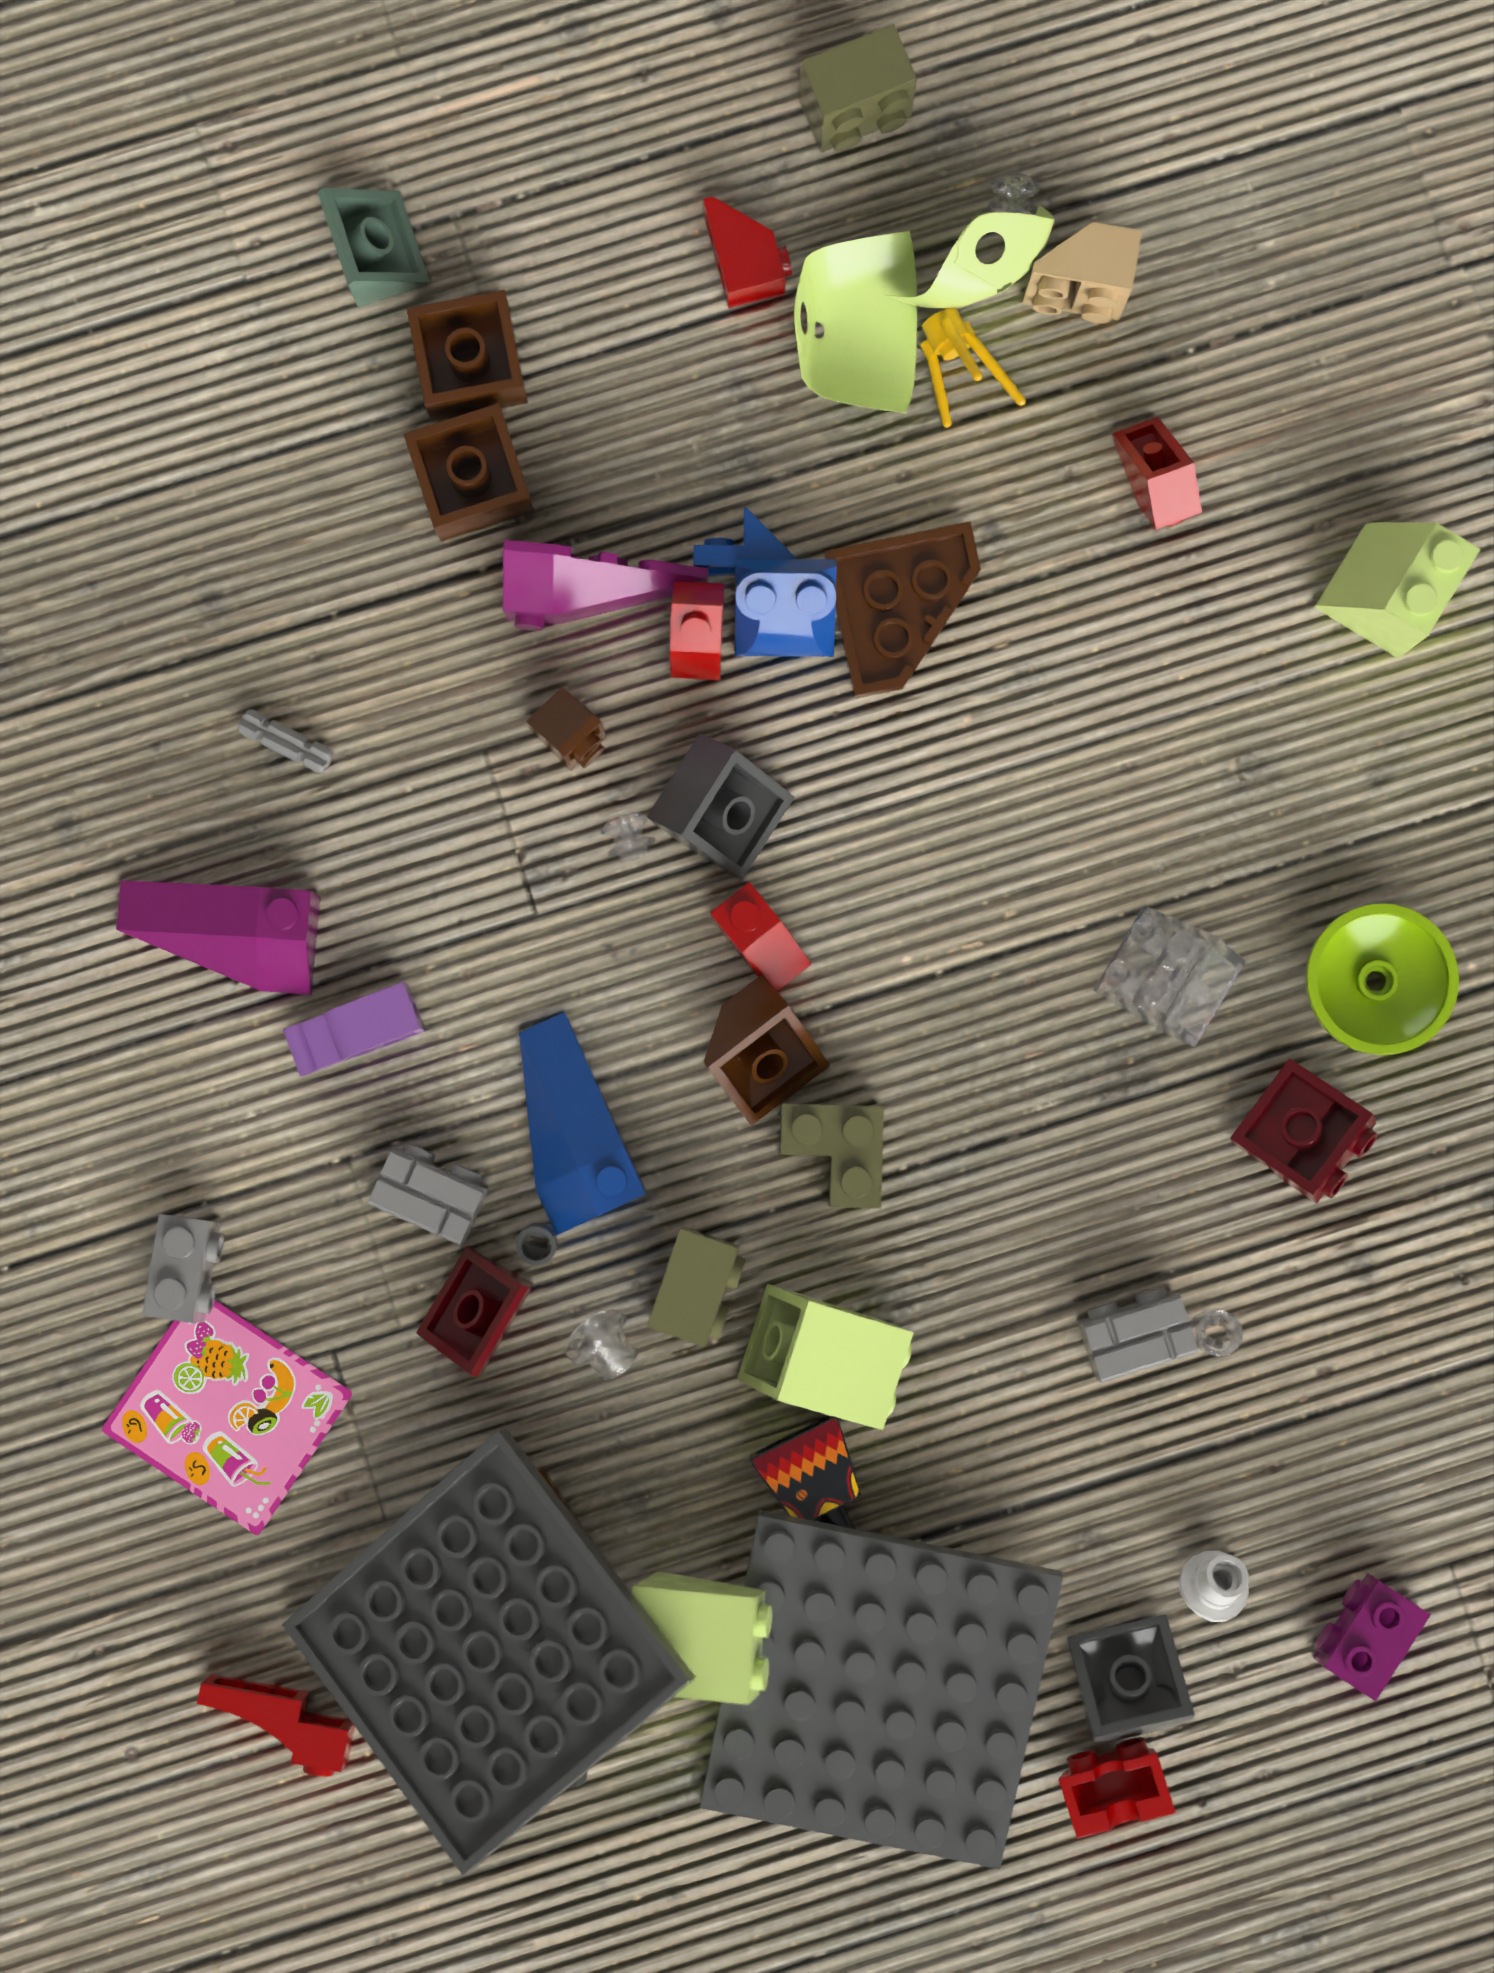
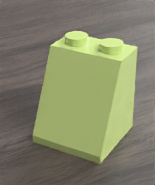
(1397, 582)
(825, 1357)
(714, 1631)

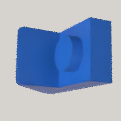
(720, 554)

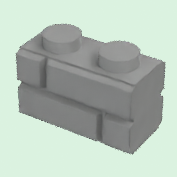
(428, 1194)
(1137, 1335)

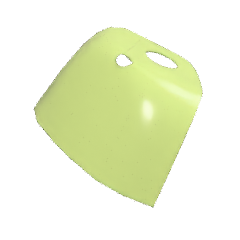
(967, 280)
(867, 336)

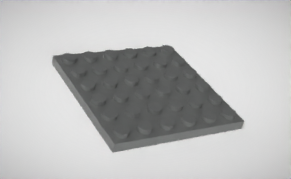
(487, 1651)
(888, 1691)

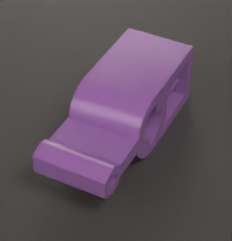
(354, 1029)

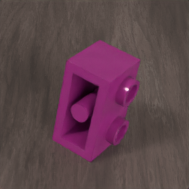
(1370, 1636)

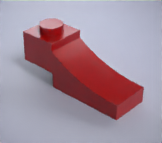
(315, 1739)

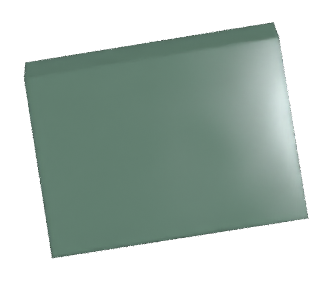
(373, 242)

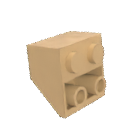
(1086, 274)

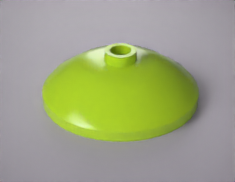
(1415, 973)

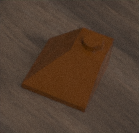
(761, 1050)

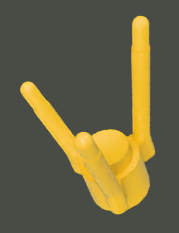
(952, 338)

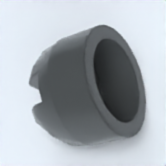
(536, 1252)

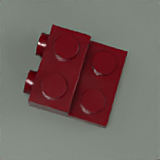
(1306, 1131)

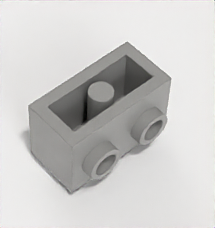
(183, 1269)

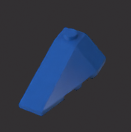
(574, 1140)

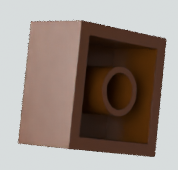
(467, 355)
(468, 472)

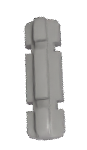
(285, 741)

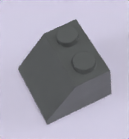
(721, 806)

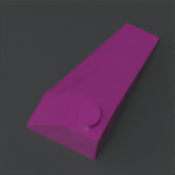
(556, 587)
(238, 931)

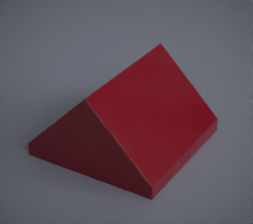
(474, 1311)

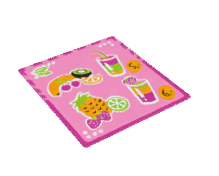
(227, 1414)

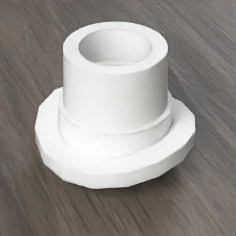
(1214, 1585)

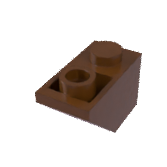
(568, 730)

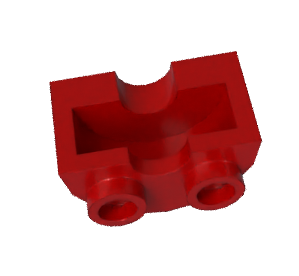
(1115, 1787)

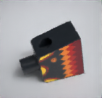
(811, 1472)

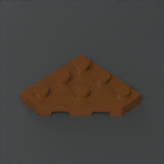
(897, 601)

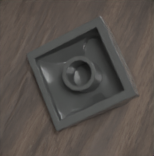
(1130, 1679)

